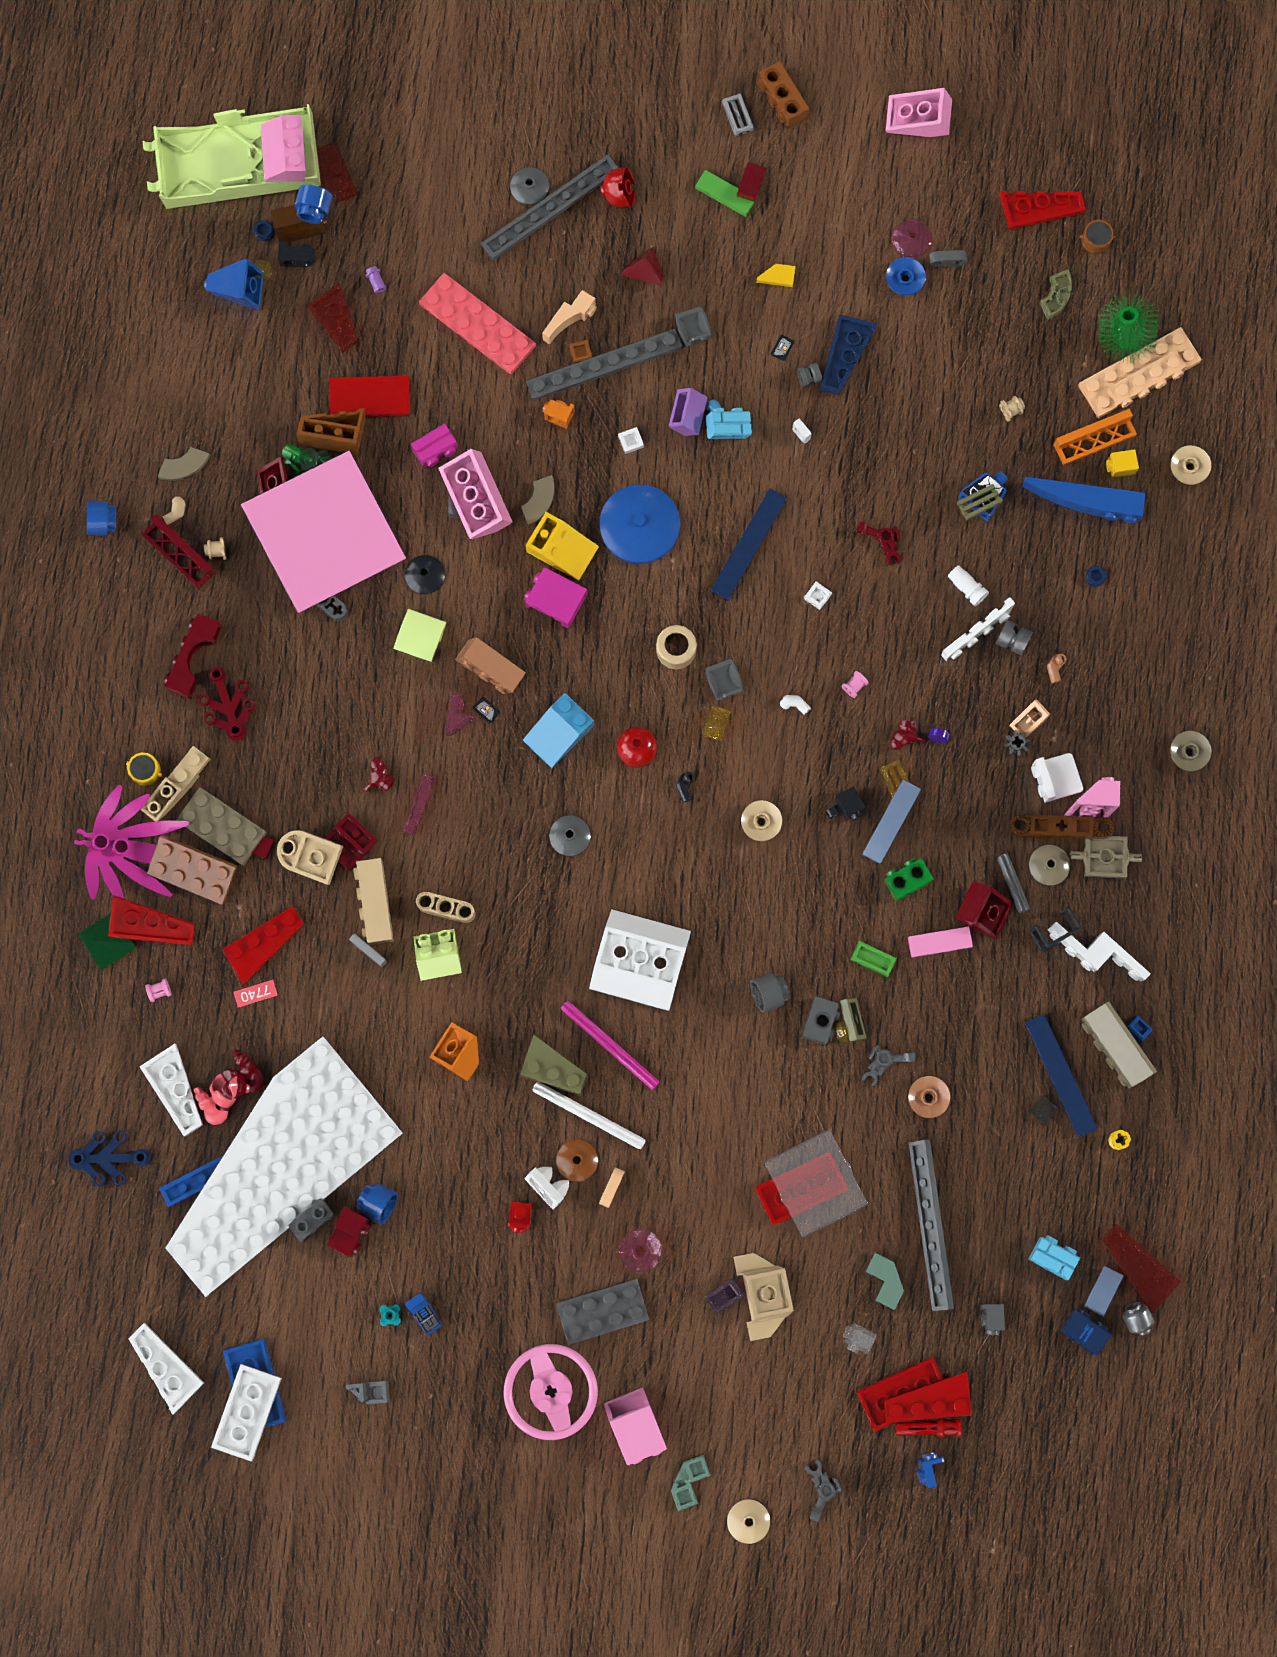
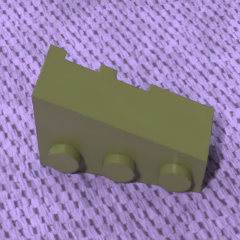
(552, 1069)

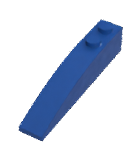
(1088, 499)

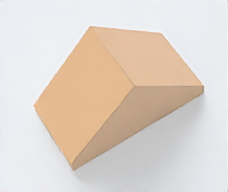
(1030, 719)

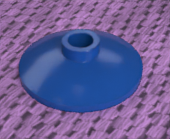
(907, 268)

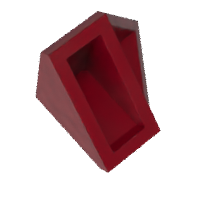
(645, 268)

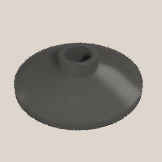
(529, 194)
(573, 845)

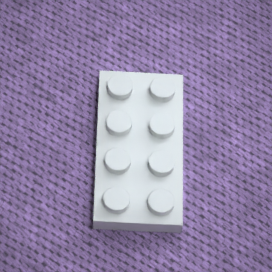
(246, 1412)

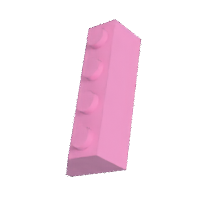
(475, 494)
(1099, 800)

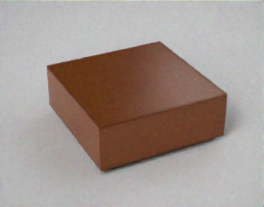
(580, 351)

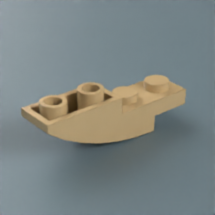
(176, 785)

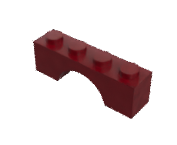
(202, 633)

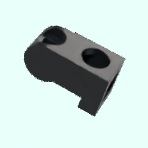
(296, 256)

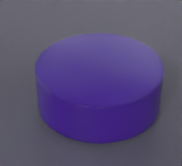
(938, 735)

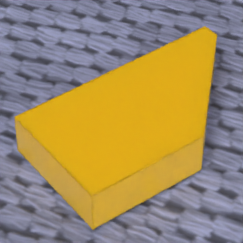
(778, 275)

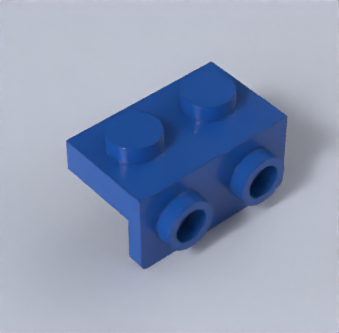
(926, 1473)

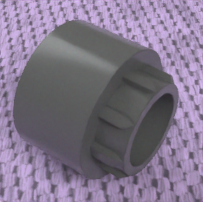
(769, 991)

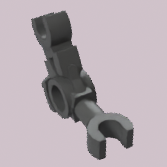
(883, 1059)
(825, 1489)

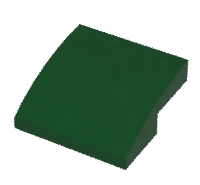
(102, 948)

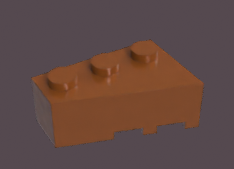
(332, 432)

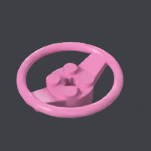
(557, 1406)

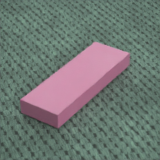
(940, 942)

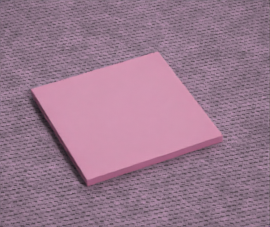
(323, 531)

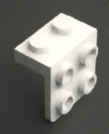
(1057, 777)

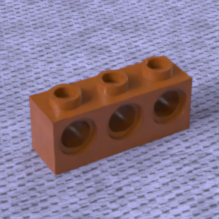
(785, 86)

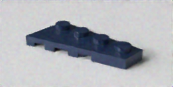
(846, 348)

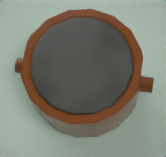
(1097, 236)

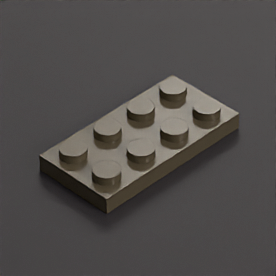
(221, 826)

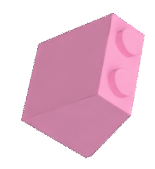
(635, 1426)

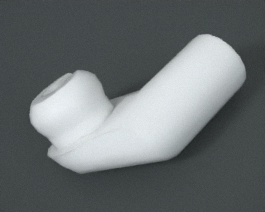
(795, 701)

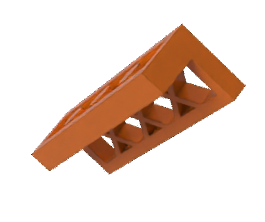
(1092, 430)

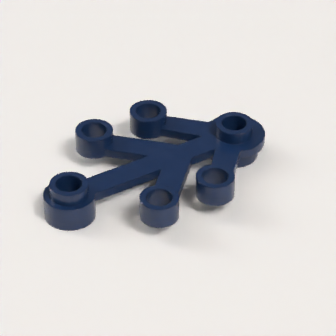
(105, 1158)

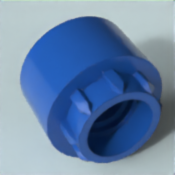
(313, 203)
(100, 518)
(377, 1202)

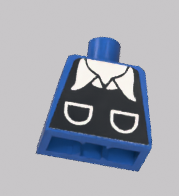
(980, 483)

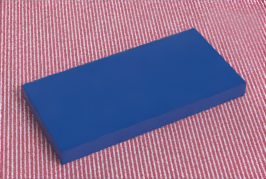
(256, 1356)

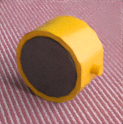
(144, 769)

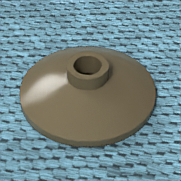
(1197, 744)
(1042, 872)

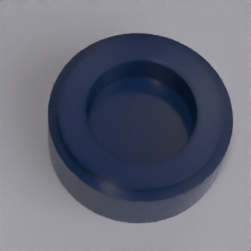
(263, 230)
(1095, 576)

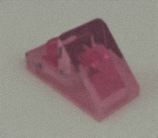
(456, 720)

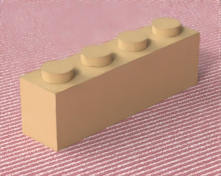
(374, 901)

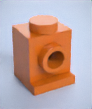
(558, 412)

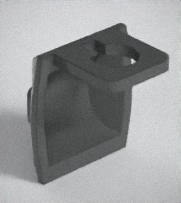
(693, 326)
(724, 679)

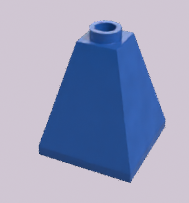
(237, 284)

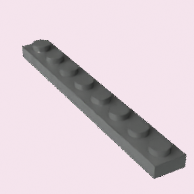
(548, 208)
(604, 364)
(931, 1225)

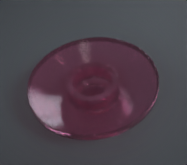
(910, 246)
(637, 1239)

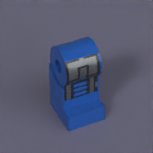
(424, 1313)

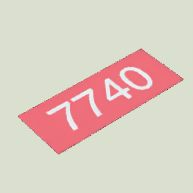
(255, 993)

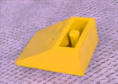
(561, 546)

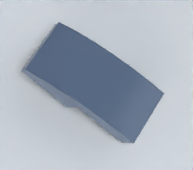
(1103, 1291)

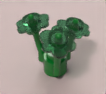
(304, 457)

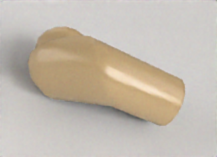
(177, 510)

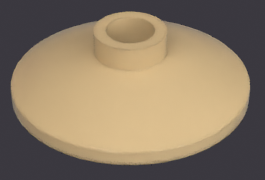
(1197, 459)
(761, 810)
(748, 1509)

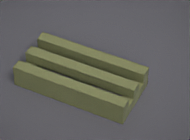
(994, 494)
(853, 1019)

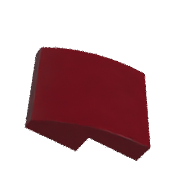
(354, 839)

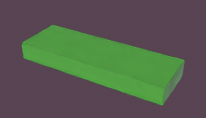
(723, 193)

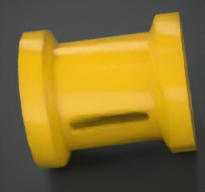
(1118, 1146)

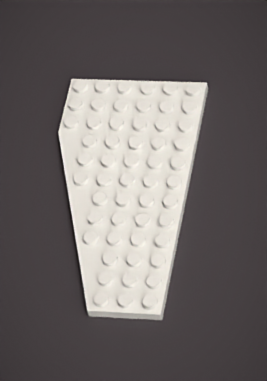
(293, 1149)

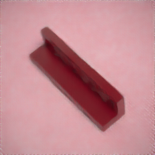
(180, 544)

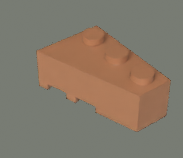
(490, 665)

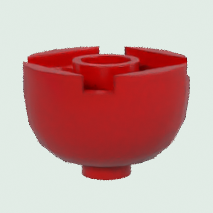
(617, 188)
(636, 747)

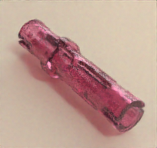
(420, 800)

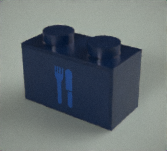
(1085, 1332)

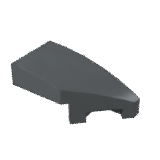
(371, 1392)

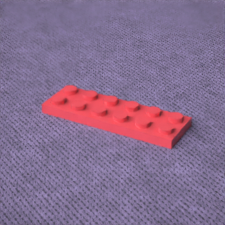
(477, 323)

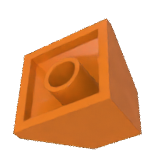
(457, 1052)

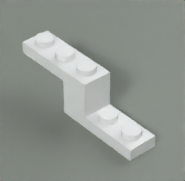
(1099, 952)

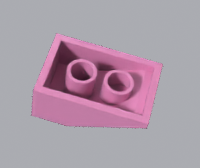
(920, 113)

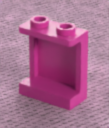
(555, 596)

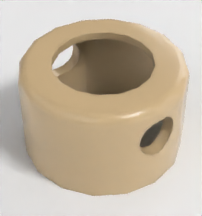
(672, 661)

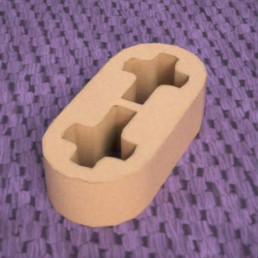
(611, 1187)

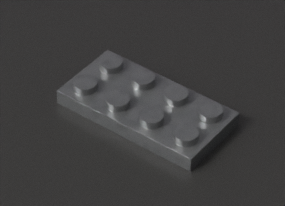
(602, 1311)

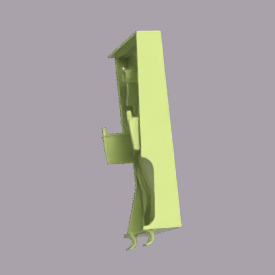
(223, 159)

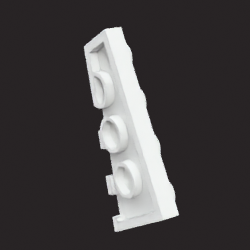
(980, 628)
(172, 1086)
(169, 1372)

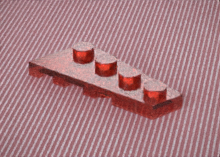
(1144, 1272)

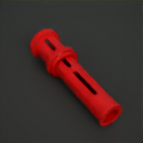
(940, 1431)

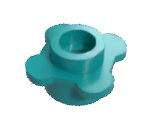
(394, 1310)

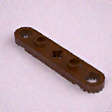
(1077, 826)

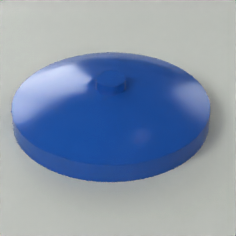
(639, 524)

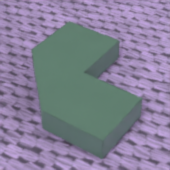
(886, 1271)
(690, 1471)

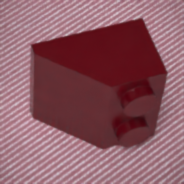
(984, 909)

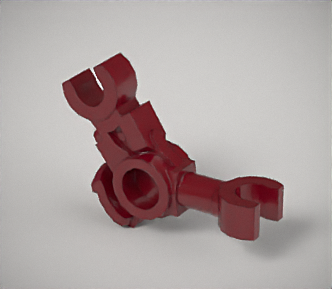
(886, 539)

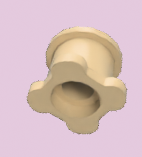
(1012, 407)
(216, 549)

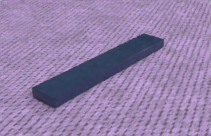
(748, 544)
(1060, 1075)

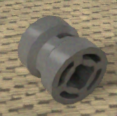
(809, 374)

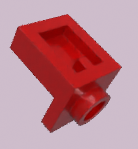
(520, 1216)

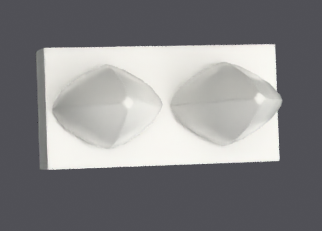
(550, 1193)

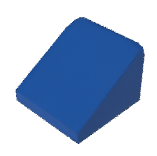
(1139, 1029)

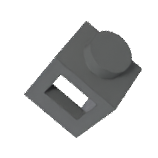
(993, 1318)

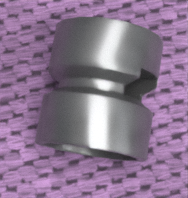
(1014, 637)

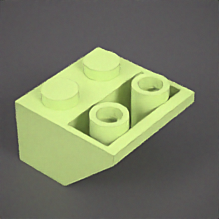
(437, 954)

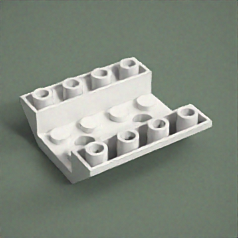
(635, 974)

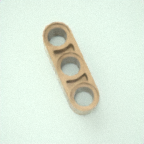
(438, 900)

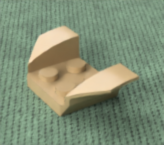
(766, 1294)

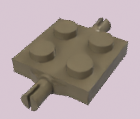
(1106, 857)

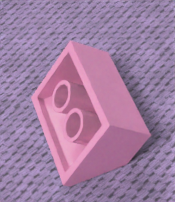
(283, 149)

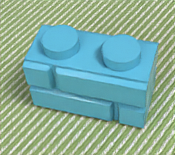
(729, 424)
(1054, 1258)

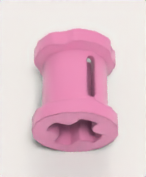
(855, 684)
(158, 990)

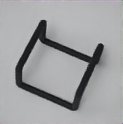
(1058, 940)

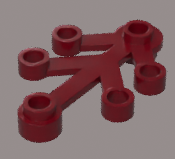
(228, 707)

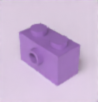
(688, 412)

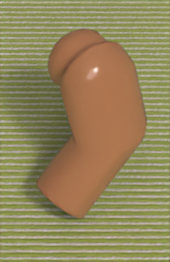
(1054, 666)

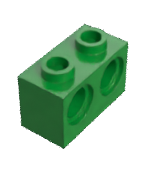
(911, 883)

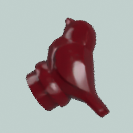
(905, 735)
(379, 775)

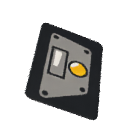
(782, 347)
(486, 710)

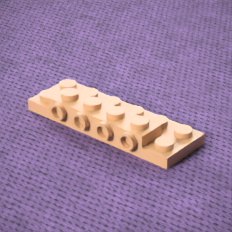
(1126, 381)

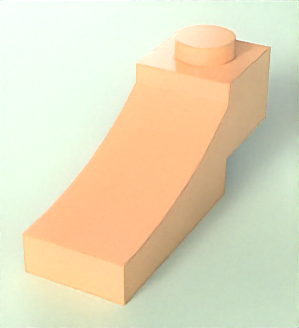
(568, 314)

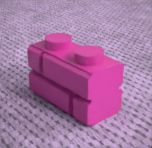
(434, 446)

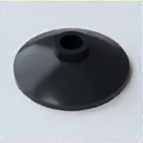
(428, 583)

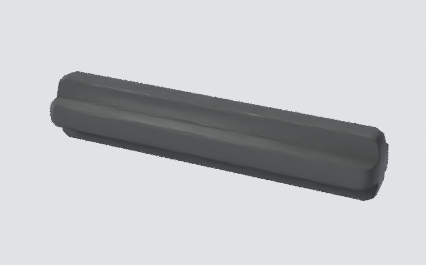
(1013, 883)

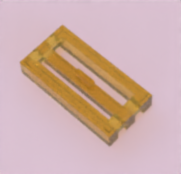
(885, 775)

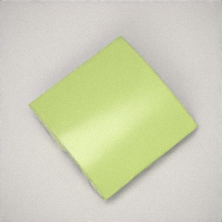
(420, 635)

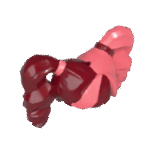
(229, 1087)

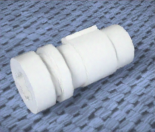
(968, 585)

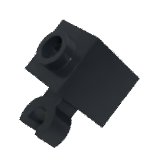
(848, 804)

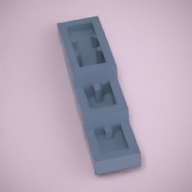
(891, 821)

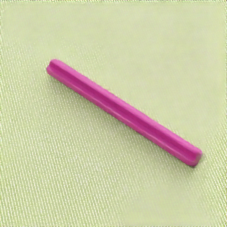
(611, 1046)

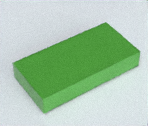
(873, 959)

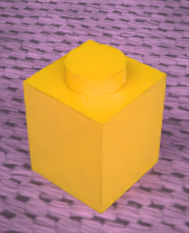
(1122, 463)

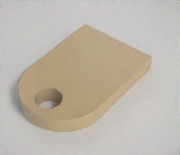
(310, 855)

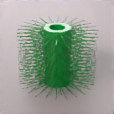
(1128, 325)

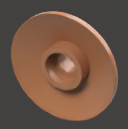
(938, 1091)

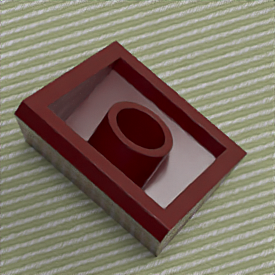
(272, 475)

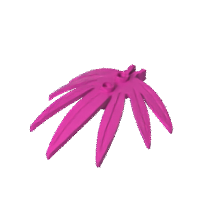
(112, 845)

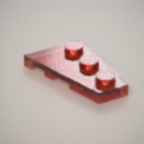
(335, 173)
(334, 317)

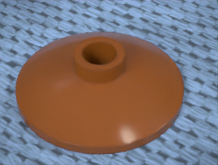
(580, 1171)

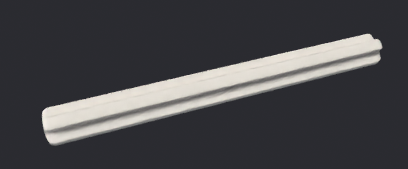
(588, 1115)

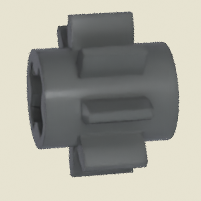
(1013, 748)

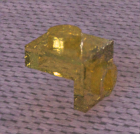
(716, 723)

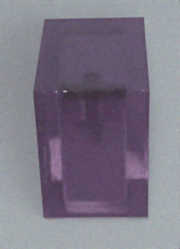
(724, 1295)

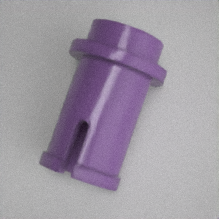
(375, 279)

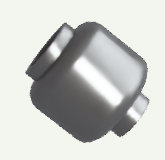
(1138, 1318)

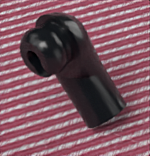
(683, 785)

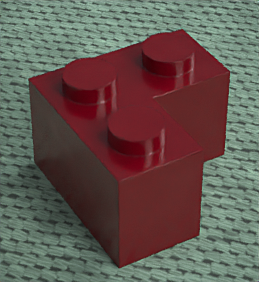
(348, 1232)

